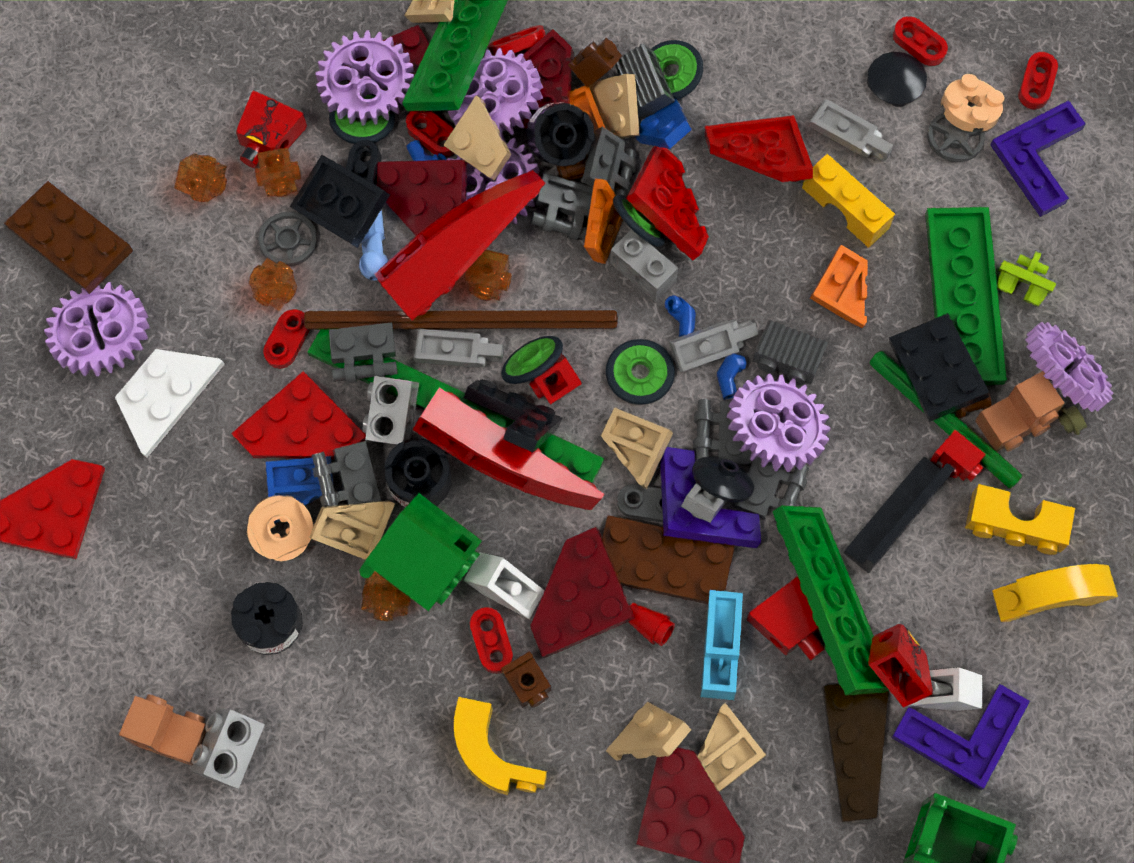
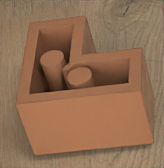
(1025, 411)
(158, 729)

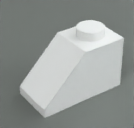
(504, 584)
(953, 690)

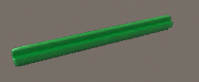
(992, 460)

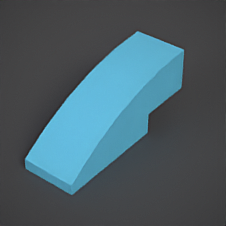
(721, 645)

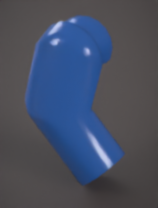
(418, 154)
(682, 312)
(728, 370)

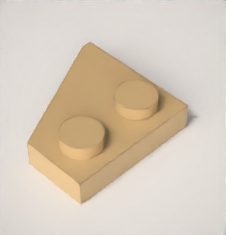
(617, 104)
(636, 443)
(649, 734)

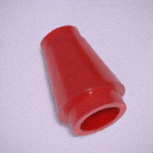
(652, 624)

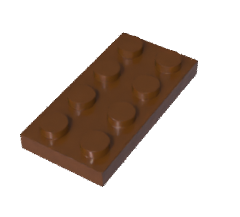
(68, 237)
(666, 563)

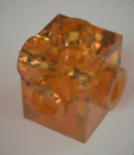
(277, 172)
(201, 177)
(489, 276)
(273, 284)
(383, 599)

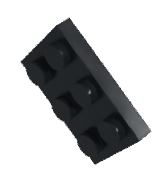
(339, 200)
(938, 367)

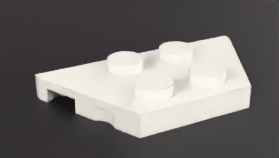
(163, 393)

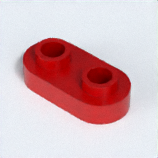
(922, 40)
(518, 41)
(1038, 82)
(435, 131)
(287, 337)
(491, 641)

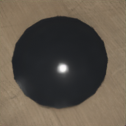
(897, 78)

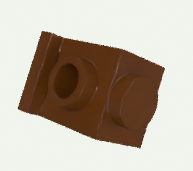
(595, 61)
(516, 670)

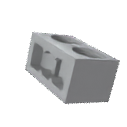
(644, 265)
(400, 411)
(234, 751)

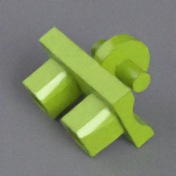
(1011, 274)

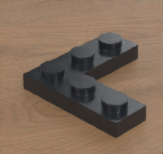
(531, 423)

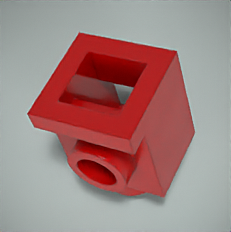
(564, 381)
(960, 455)

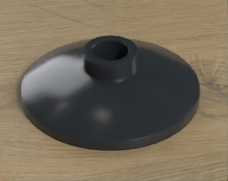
(723, 479)

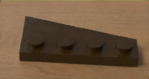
(857, 745)

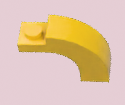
(1054, 589)
(471, 738)

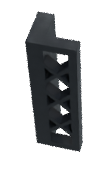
(897, 513)

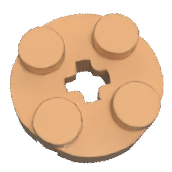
(980, 93)
(273, 545)

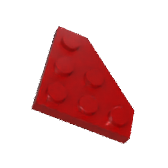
(763, 145)
(667, 202)
(298, 424)
(52, 510)

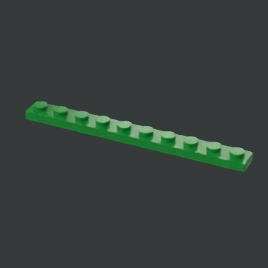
(576, 459)

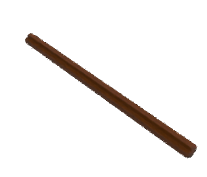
(466, 319)

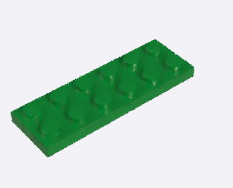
(453, 56)
(967, 283)
(830, 596)

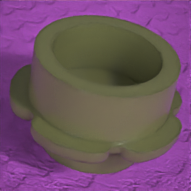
(1072, 420)

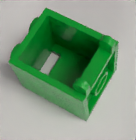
(423, 553)
(949, 831)

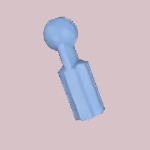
(372, 250)

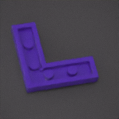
(1019, 154)
(727, 527)
(969, 759)

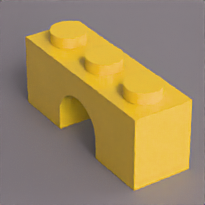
(864, 212)
(991, 516)

